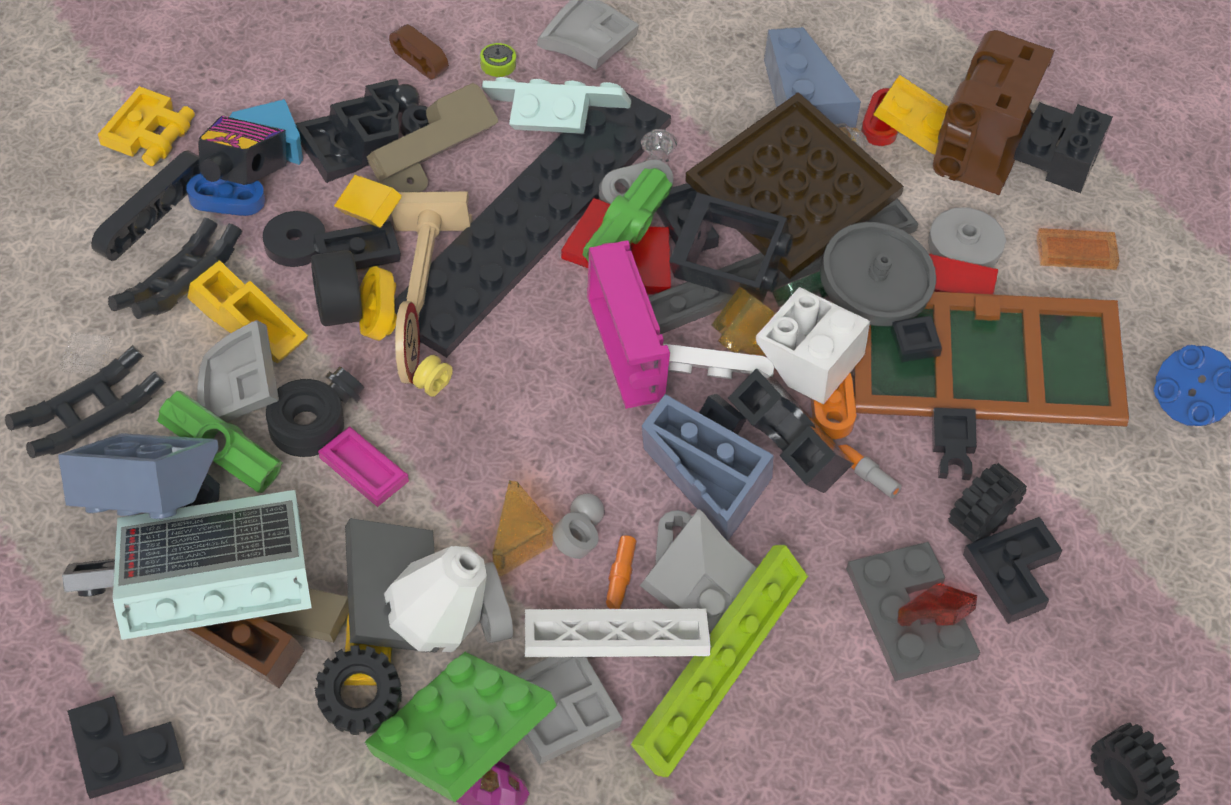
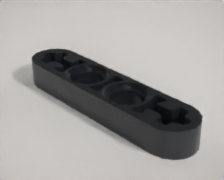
(145, 207)

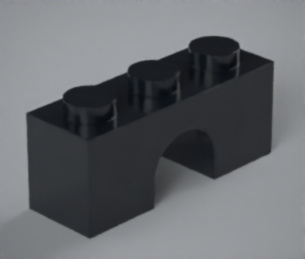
(783, 420)

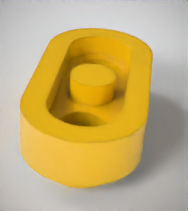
(377, 304)

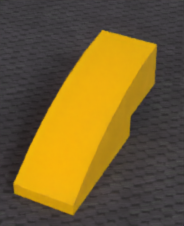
(236, 304)

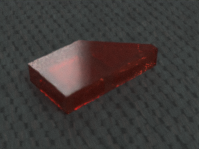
(939, 602)

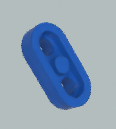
(227, 196)

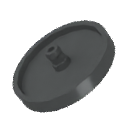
(878, 273)

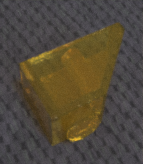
(741, 322)

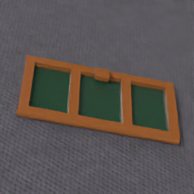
(1004, 362)

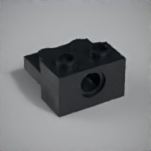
(1080, 143)

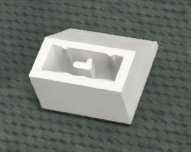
(814, 343)

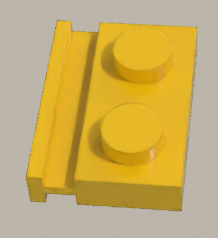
(913, 113)

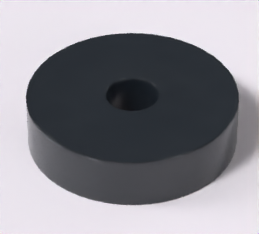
(287, 226)

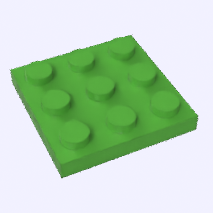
(460, 725)

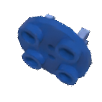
(1182, 373)

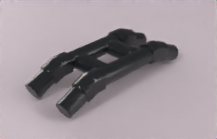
(142, 297)
(76, 428)

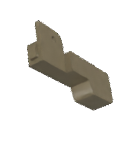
(451, 122)

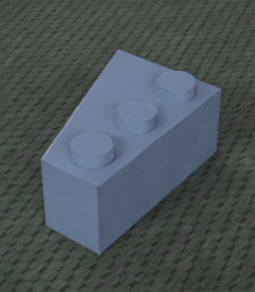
(800, 66)
(707, 462)

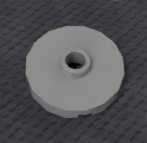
(967, 237)

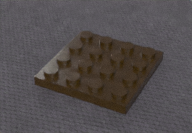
(800, 170)

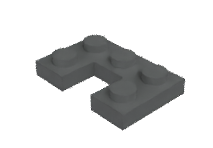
(884, 587)

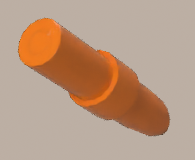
(620, 572)

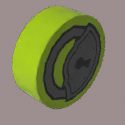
(498, 59)

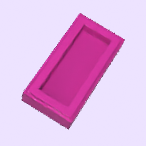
(363, 466)

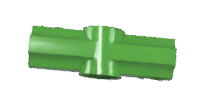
(632, 213)
(240, 455)

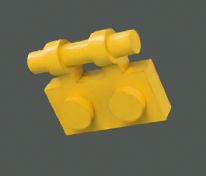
(138, 119)

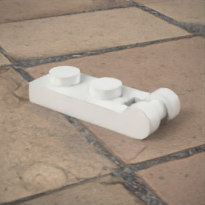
(719, 363)

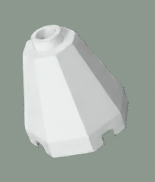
(438, 599)

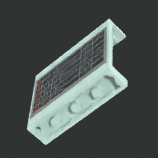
(209, 565)

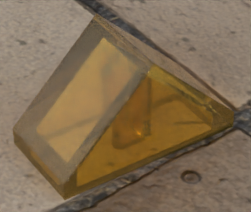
(521, 530)

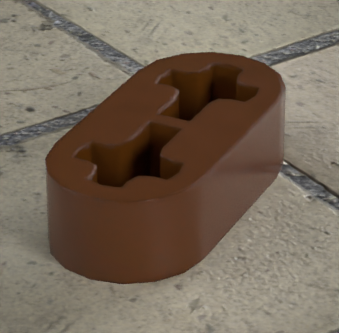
(419, 51)

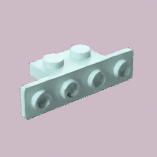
(553, 106)

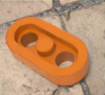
(838, 407)

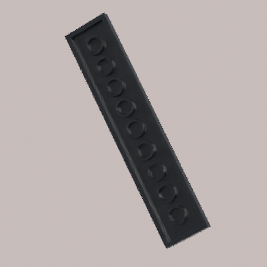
(527, 221)

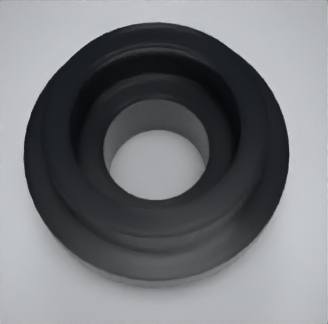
(345, 385)

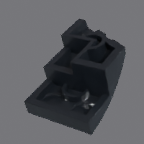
(351, 131)

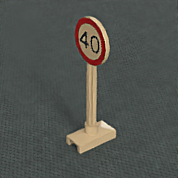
(427, 215)

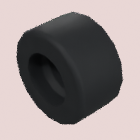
(336, 288)

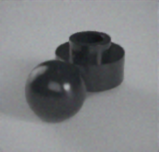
(414, 115)

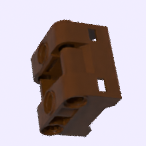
(990, 111)

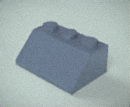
(136, 473)

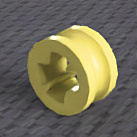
(432, 375)

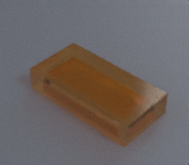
(1077, 249)

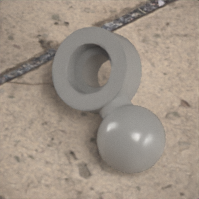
(576, 531)

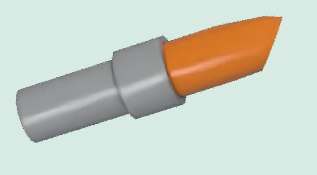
(870, 471)

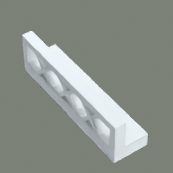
(616, 632)

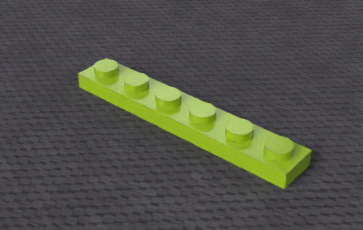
(709, 678)

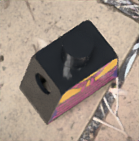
(240, 151)

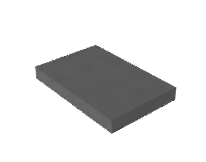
(374, 561)

